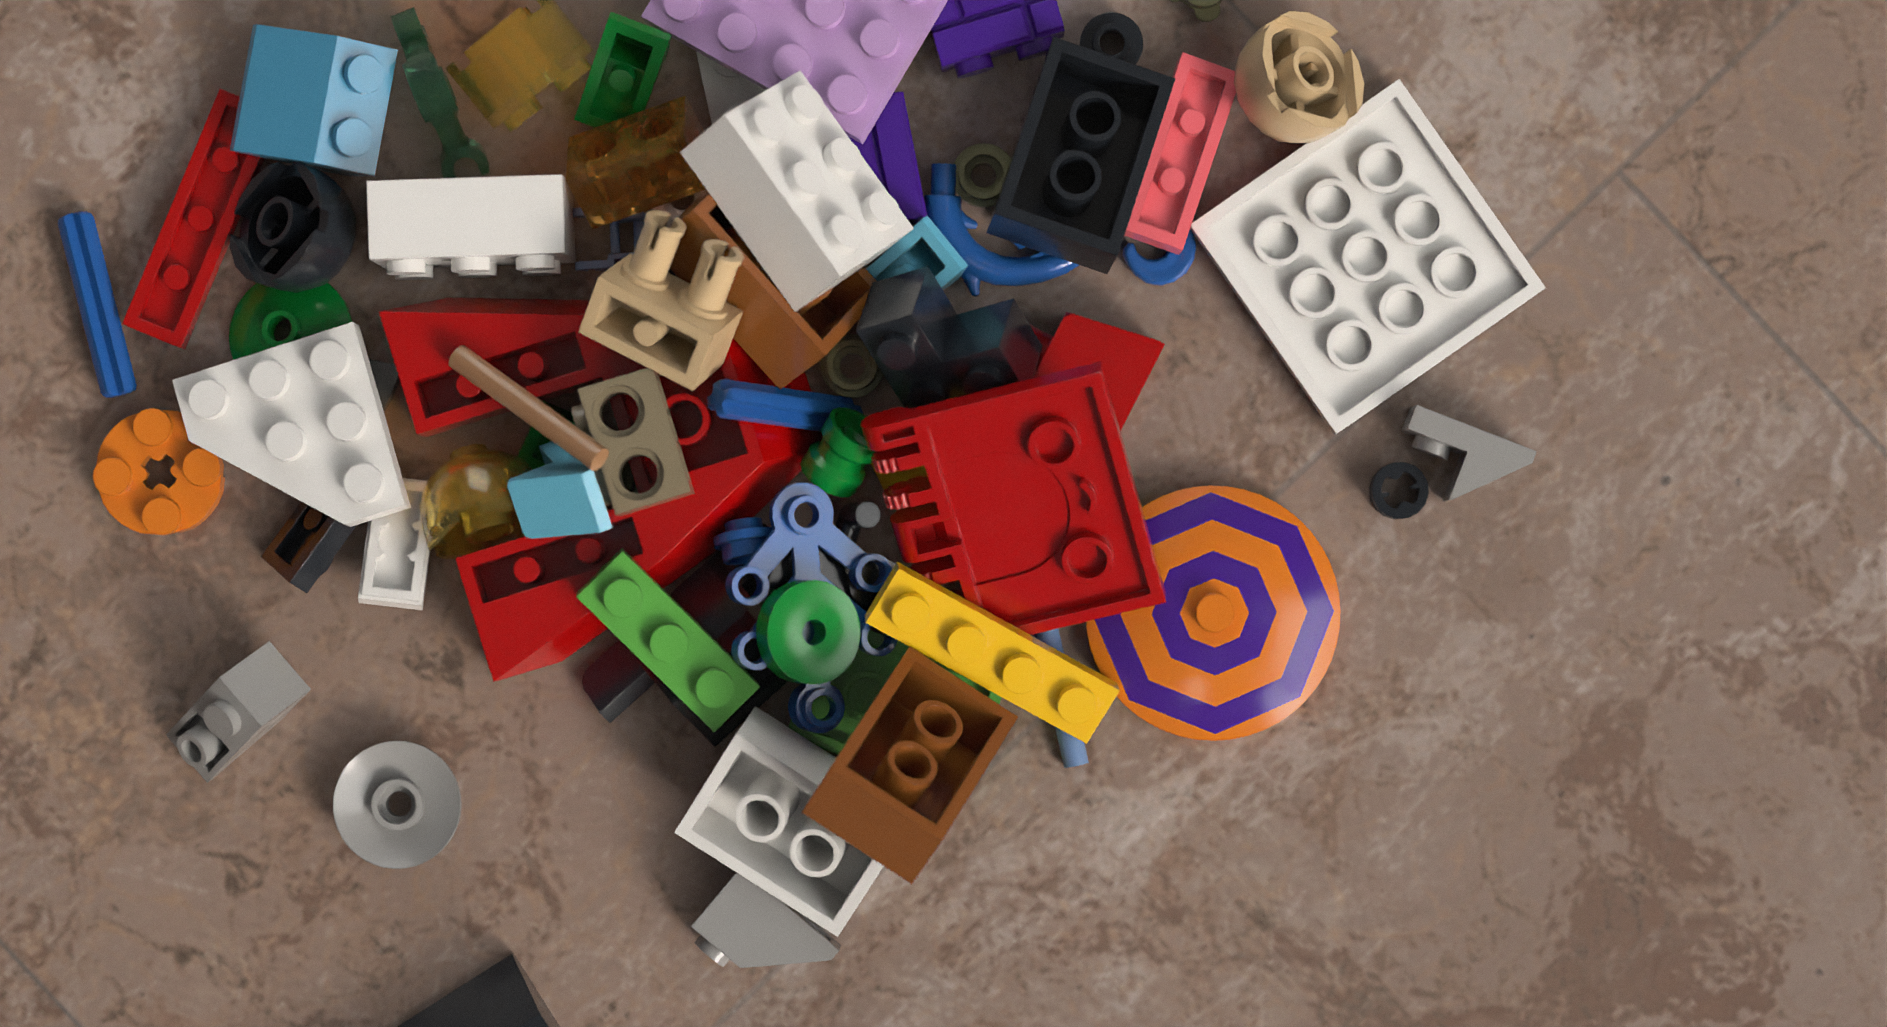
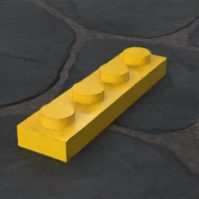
(991, 652)

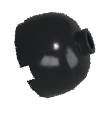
(293, 228)

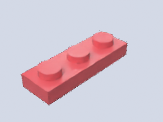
(1182, 153)

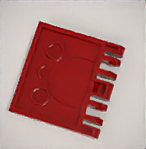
(1025, 499)

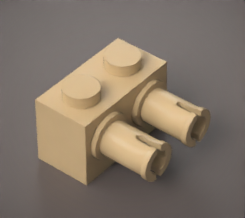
(661, 319)

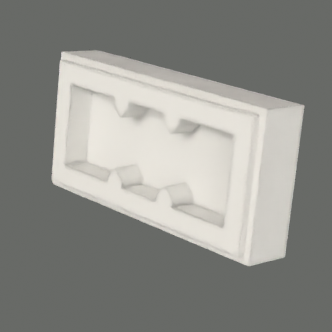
(396, 556)

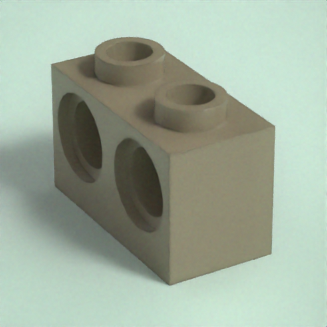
(650, 436)

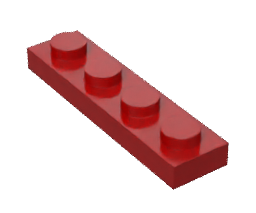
(194, 232)

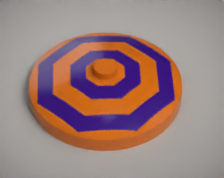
(1241, 623)

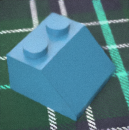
(314, 100)

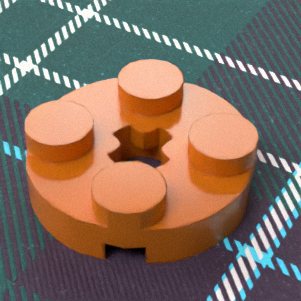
(123, 476)

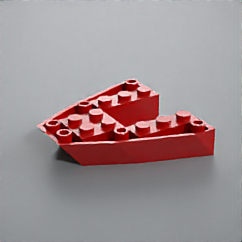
(529, 586)

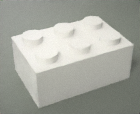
(796, 190)
(471, 225)
(755, 824)

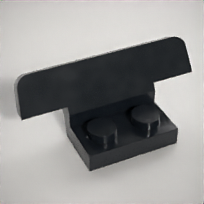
(622, 677)

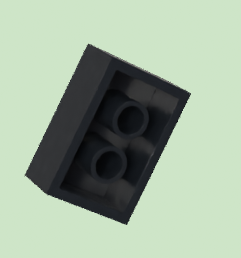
(1081, 155)

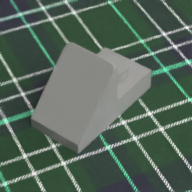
(1482, 454)

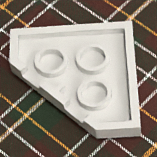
(303, 423)

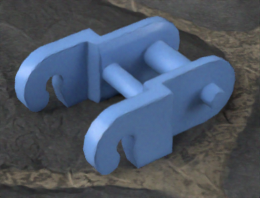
(615, 255)

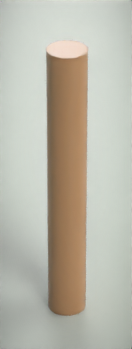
(528, 408)

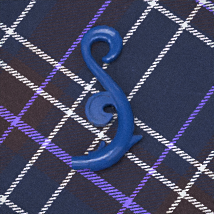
(984, 265)

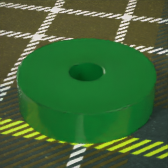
(781, 632)

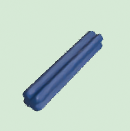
(97, 304)
(774, 406)

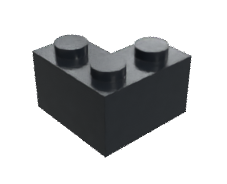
(941, 354)

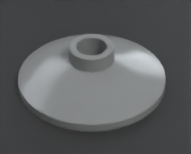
(364, 810)

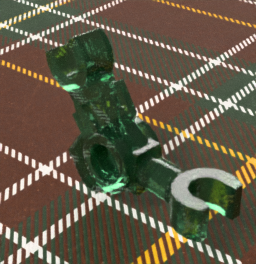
(435, 95)

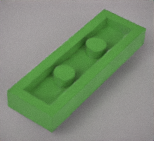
(667, 640)

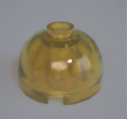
(469, 501)

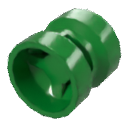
(840, 456)

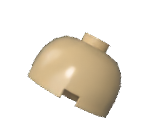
(1298, 79)

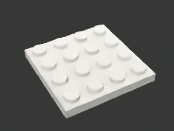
(1367, 257)

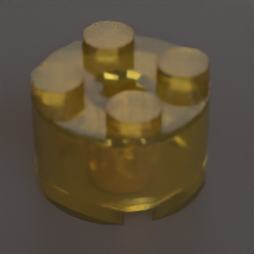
(520, 62)

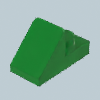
(622, 71)

